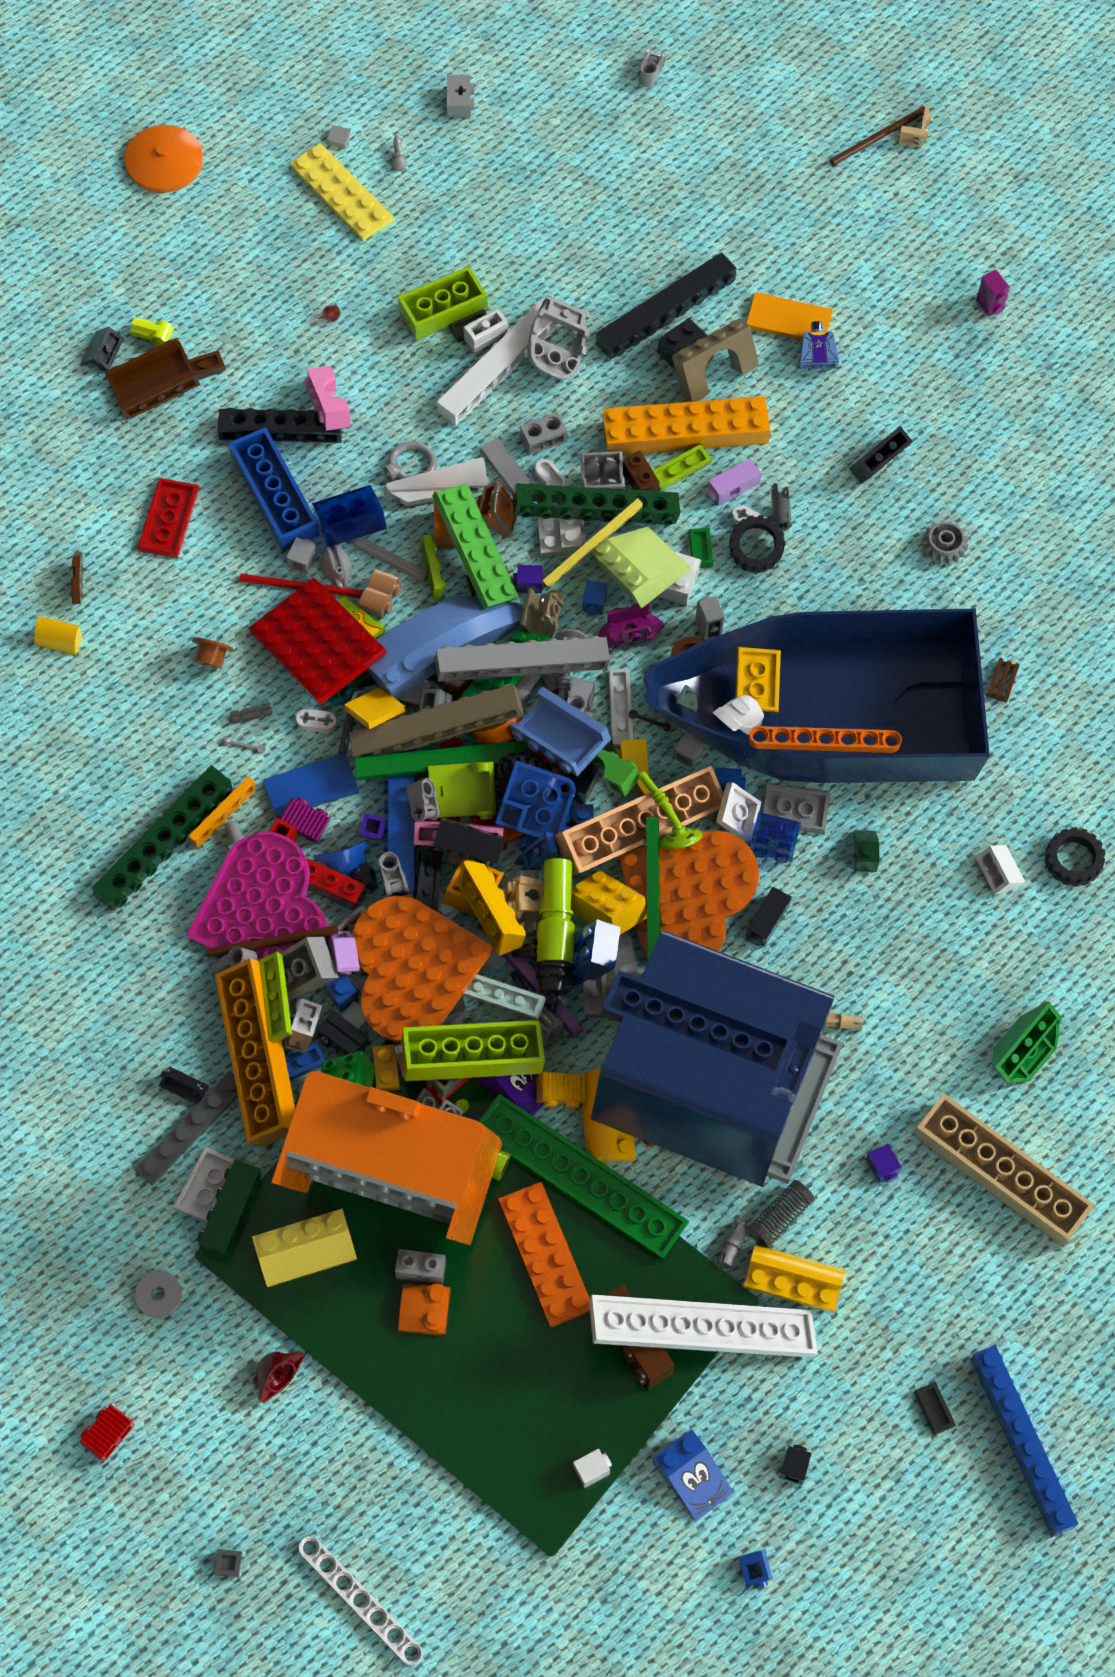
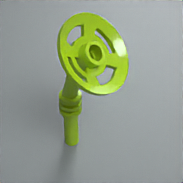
(678, 831)

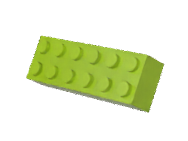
(472, 1050)

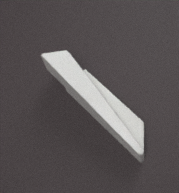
(420, 488)

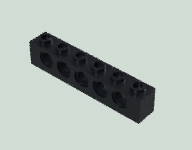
(288, 432)

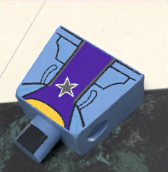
(818, 348)

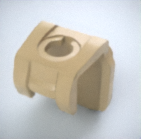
(515, 895)

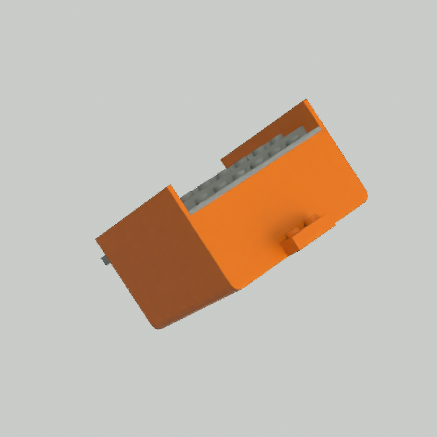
(389, 1152)

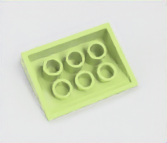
(640, 564)

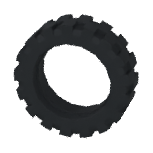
(765, 524)
(1068, 876)

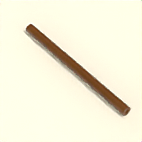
(877, 136)
(276, 940)

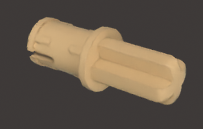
(844, 1021)

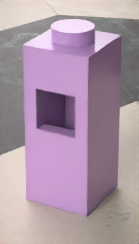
(734, 482)

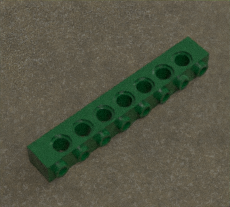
(588, 497)
(150, 841)

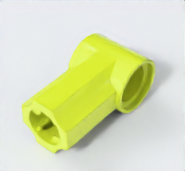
(157, 332)

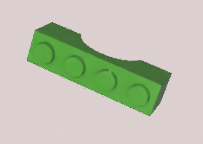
(619, 774)

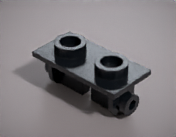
(183, 1085)

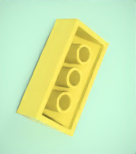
(304, 1247)

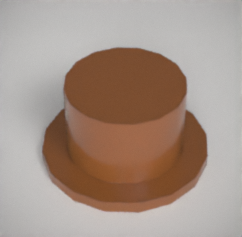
(210, 652)

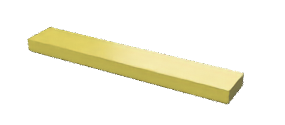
(592, 543)

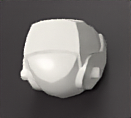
(741, 714)

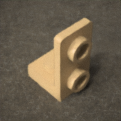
(914, 136)

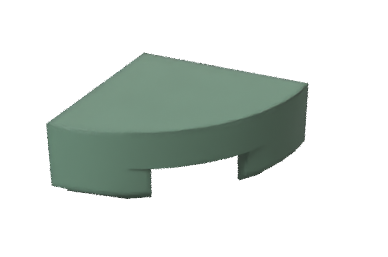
(688, 699)

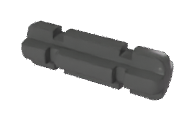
(251, 713)

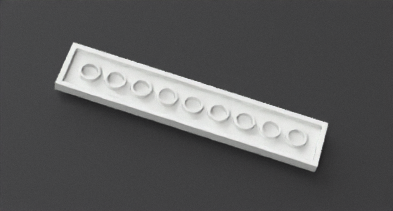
(702, 1326)

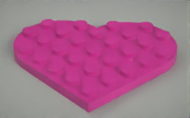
(258, 896)

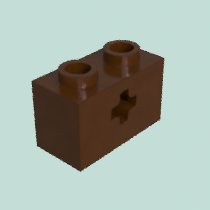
(639, 473)

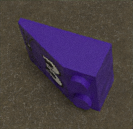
(516, 1088)

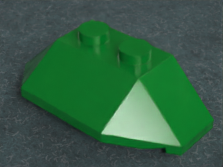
(1027, 1044)

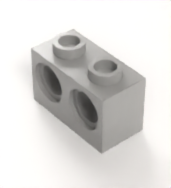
(544, 436)

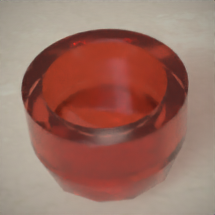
(334, 310)

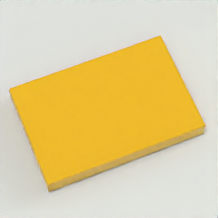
(759, 677)

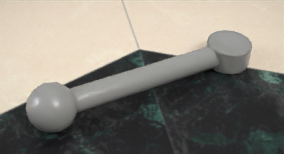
(260, 749)

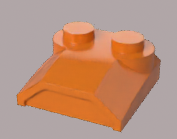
(424, 1309)

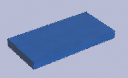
(315, 783)

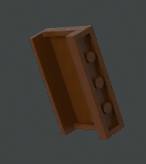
(152, 378)

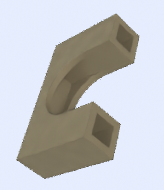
(692, 361)

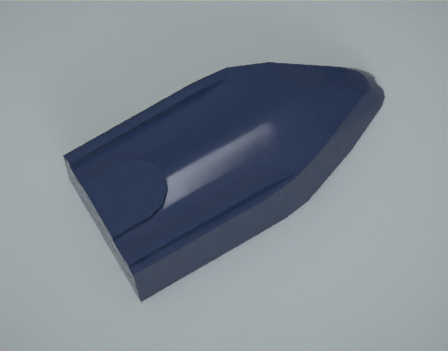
(845, 672)

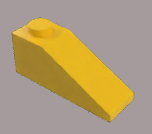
(635, 751)

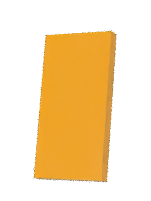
(785, 316)

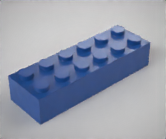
(273, 488)

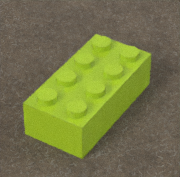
(442, 302)

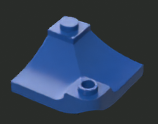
(535, 801)

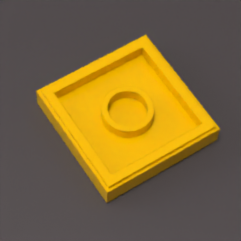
(374, 708)

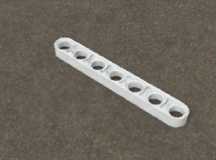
(365, 1612)

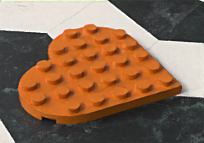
(697, 886)
(414, 964)

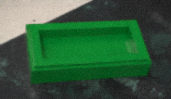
(701, 546)

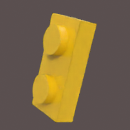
(386, 1068)

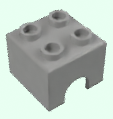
(602, 470)

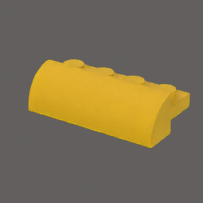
(600, 1140)
(794, 1278)

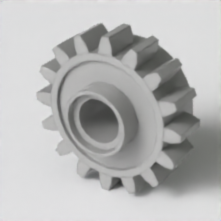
(943, 551)

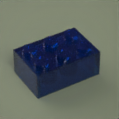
(349, 516)

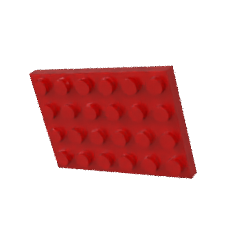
(317, 641)

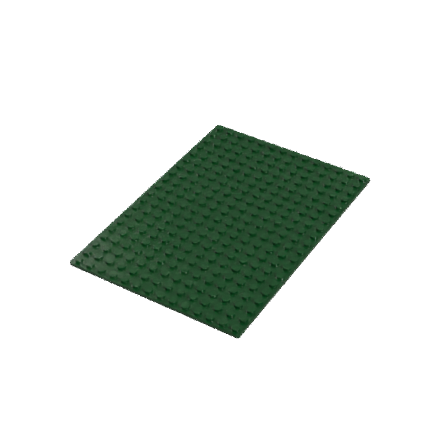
(501, 1391)

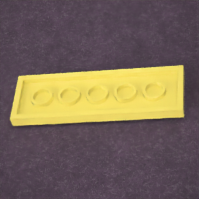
(341, 192)

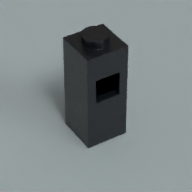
(768, 917)

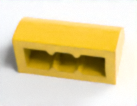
(57, 635)

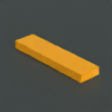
(222, 812)

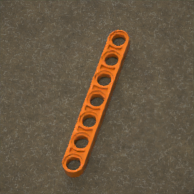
(835, 735)

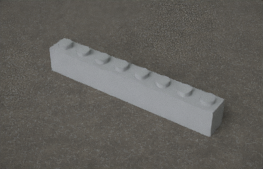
(522, 658)

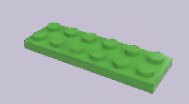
(475, 546)

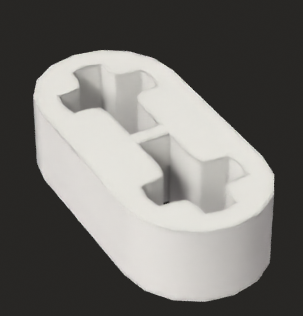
(748, 512)
(316, 720)

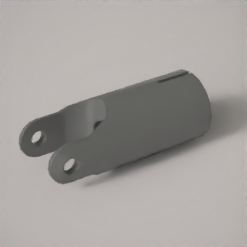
(781, 507)

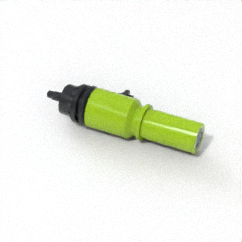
(554, 933)

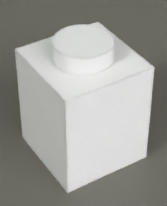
(592, 1467)

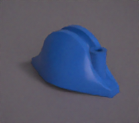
(345, 860)

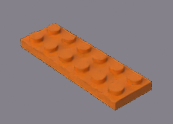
(545, 1254)

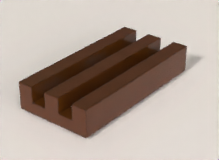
(1007, 665)

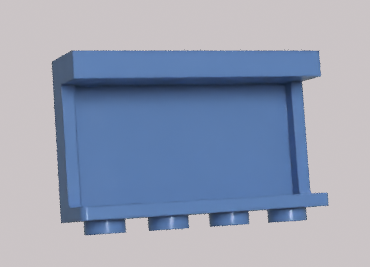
(561, 733)

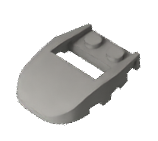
(549, 357)

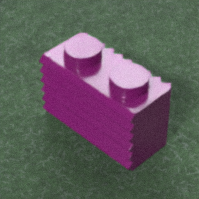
(993, 293)
(308, 821)

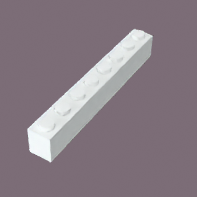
(491, 368)

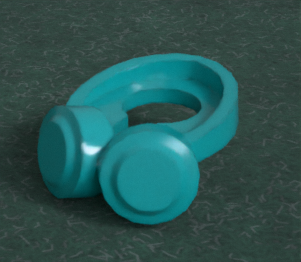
(347, 693)

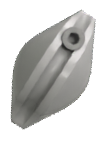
(336, 565)

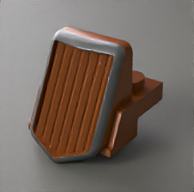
(497, 509)

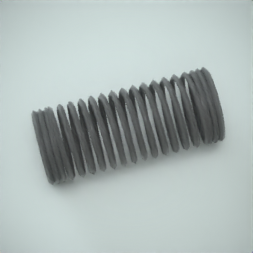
(802, 1194)

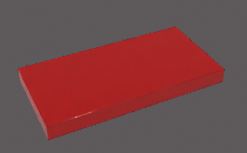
(168, 518)

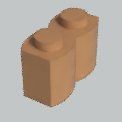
(379, 594)

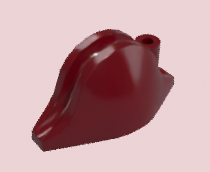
(276, 1372)

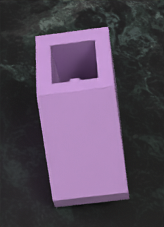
(343, 952)

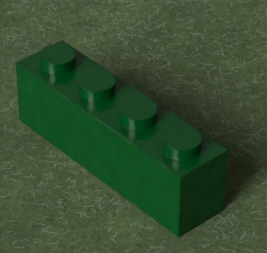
(230, 1209)

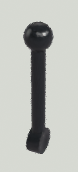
(633, 714)

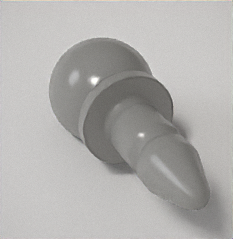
(399, 162)

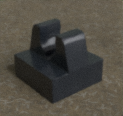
(367, 876)

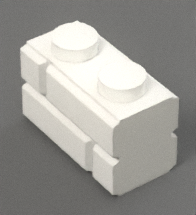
(485, 330)

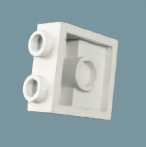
(560, 536)
(738, 812)

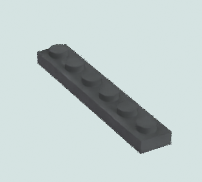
(188, 1130)

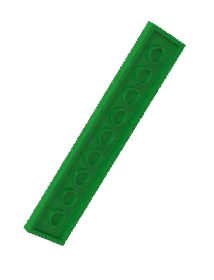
(584, 1178)

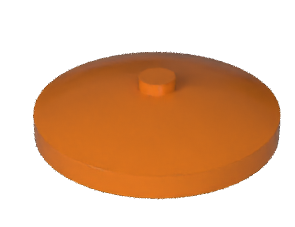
(163, 158)

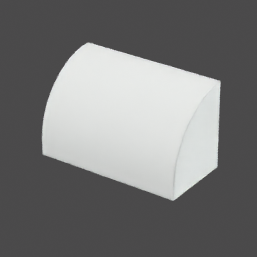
(1000, 869)

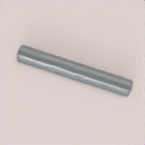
(391, 559)

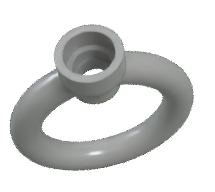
(394, 471)

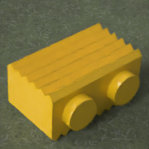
(561, 1089)

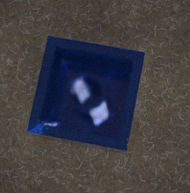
(775, 837)

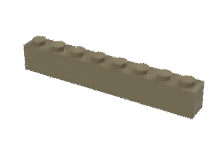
(438, 723)

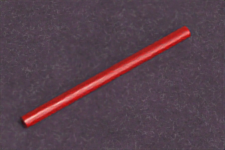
(298, 584)

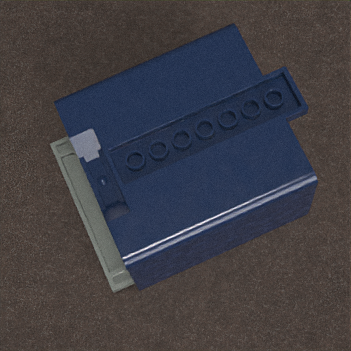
(716, 1060)

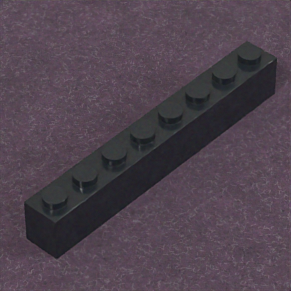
(666, 306)

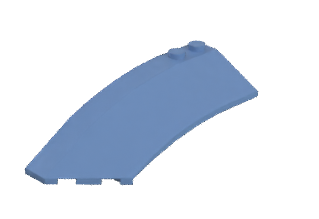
(450, 623)

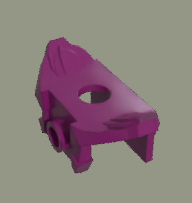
(617, 619)

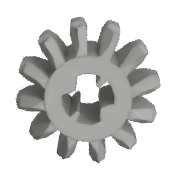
(550, 1027)

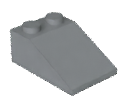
(307, 967)

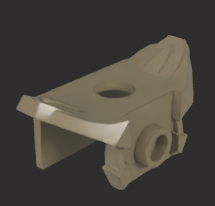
(546, 606)

